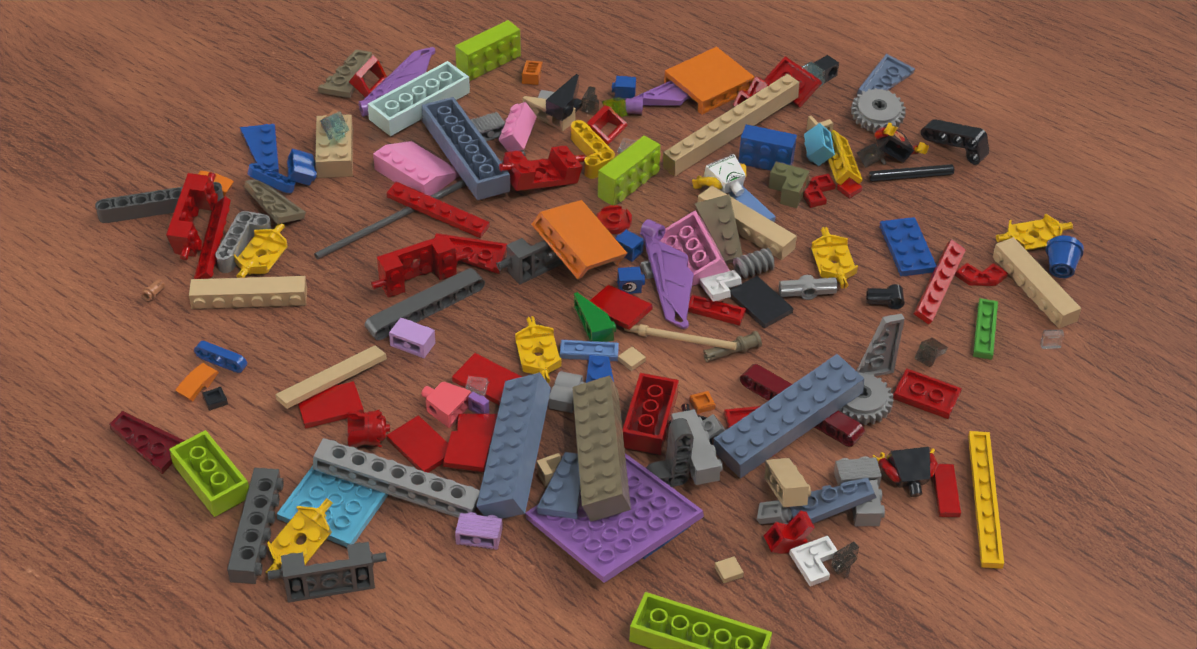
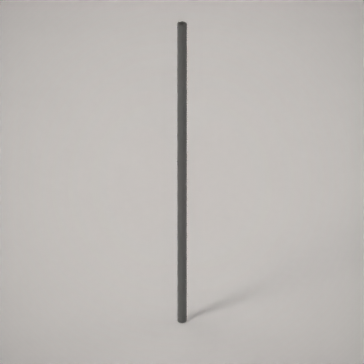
(386, 221)

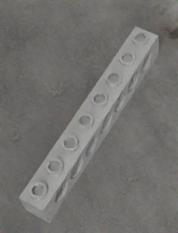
(395, 478)

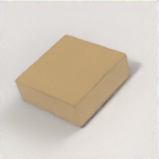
(631, 358)
(729, 569)

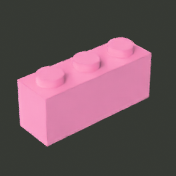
(517, 127)

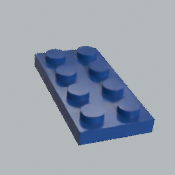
(907, 246)

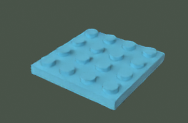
(351, 507)

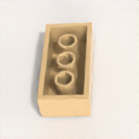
(333, 156)

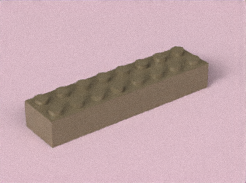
(600, 449)

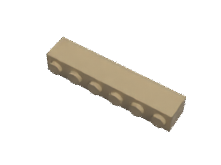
(757, 227)
(1036, 283)
(248, 292)

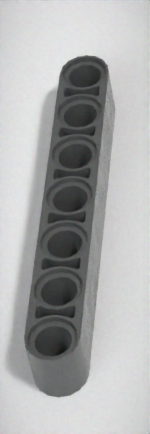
(142, 204)
(426, 302)

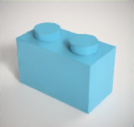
(819, 144)

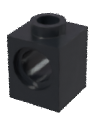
(829, 65)

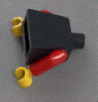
(896, 143)
(909, 467)

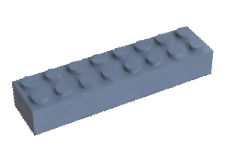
(465, 148)
(788, 415)
(514, 447)

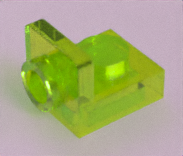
(617, 105)

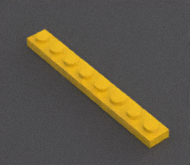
(985, 500)

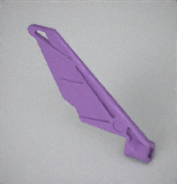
(408, 70)
(661, 95)
(669, 272)

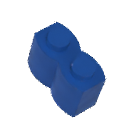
(301, 167)

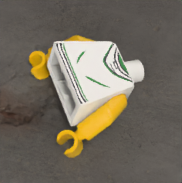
(723, 174)

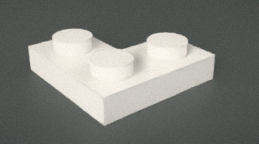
(718, 285)
(810, 558)

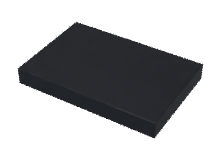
(761, 302)

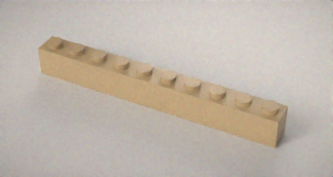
(730, 125)

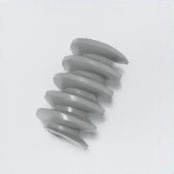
(754, 261)

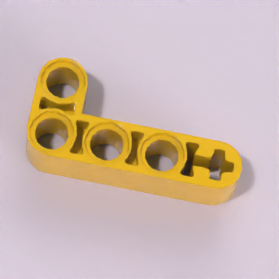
(595, 149)

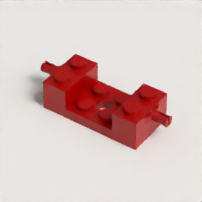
(559, 169)
(196, 194)
(431, 255)

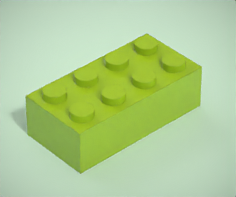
(488, 50)
(628, 170)
(209, 473)

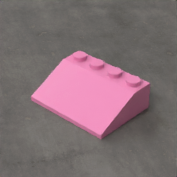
(414, 167)
(694, 236)

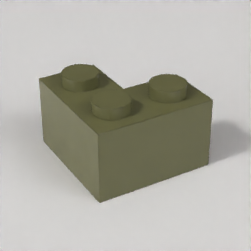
(790, 181)

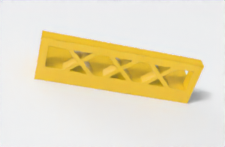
(843, 162)

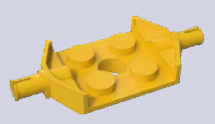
(1042, 229)
(266, 243)
(833, 248)
(534, 340)
(306, 522)

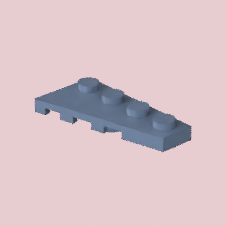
(887, 74)
(563, 490)
(836, 499)

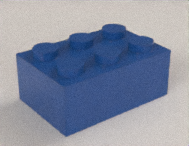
(764, 147)

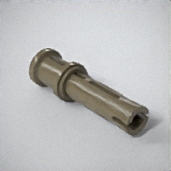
(743, 344)

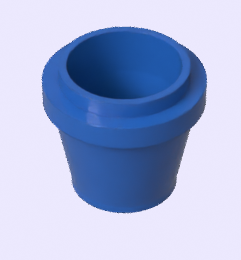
(1063, 255)

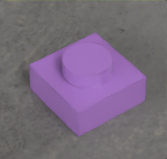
(478, 403)

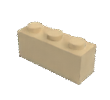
(787, 482)

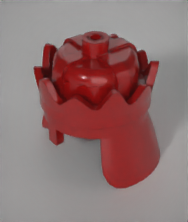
(366, 428)

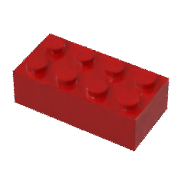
(650, 413)

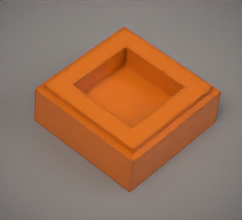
(702, 402)

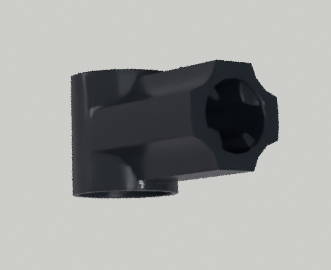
(892, 296)

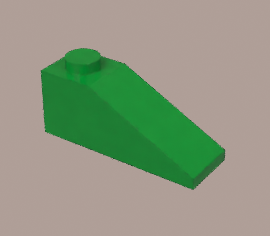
(594, 320)

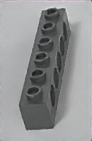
(255, 526)

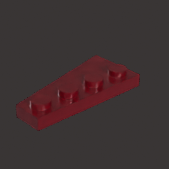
(146, 440)

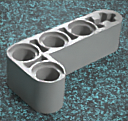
(238, 237)

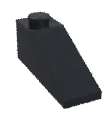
(562, 101)

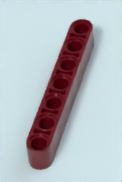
(768, 385)

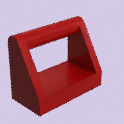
(358, 82)
(601, 118)

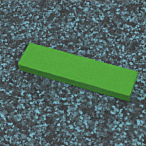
(985, 329)

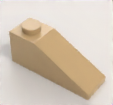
(538, 106)

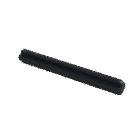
(914, 172)

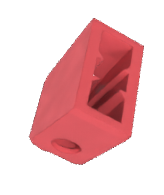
(446, 402)

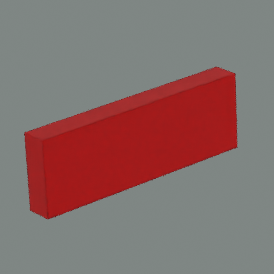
(716, 310)
(946, 491)

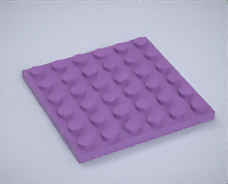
(623, 538)

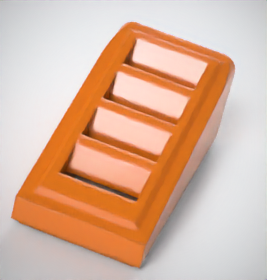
(532, 72)

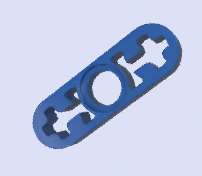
(271, 178)
(220, 356)

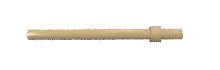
(644, 330)

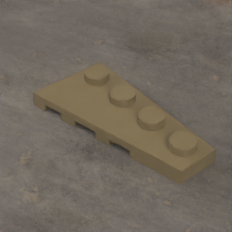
(339, 82)
(273, 202)
(722, 226)

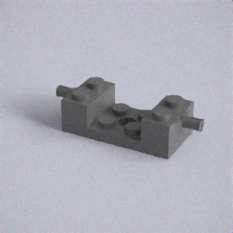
(528, 261)
(345, 575)

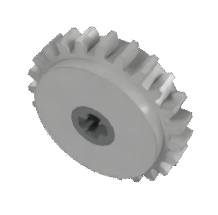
(877, 108)
(872, 403)

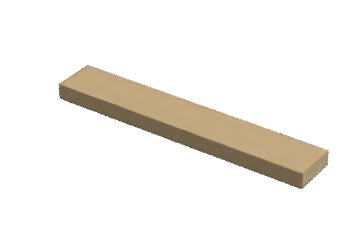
(330, 377)

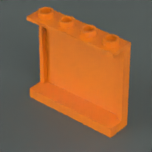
(710, 79)
(578, 237)

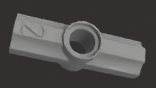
(807, 287)

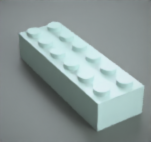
(404, 104)

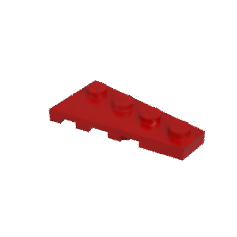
(480, 252)

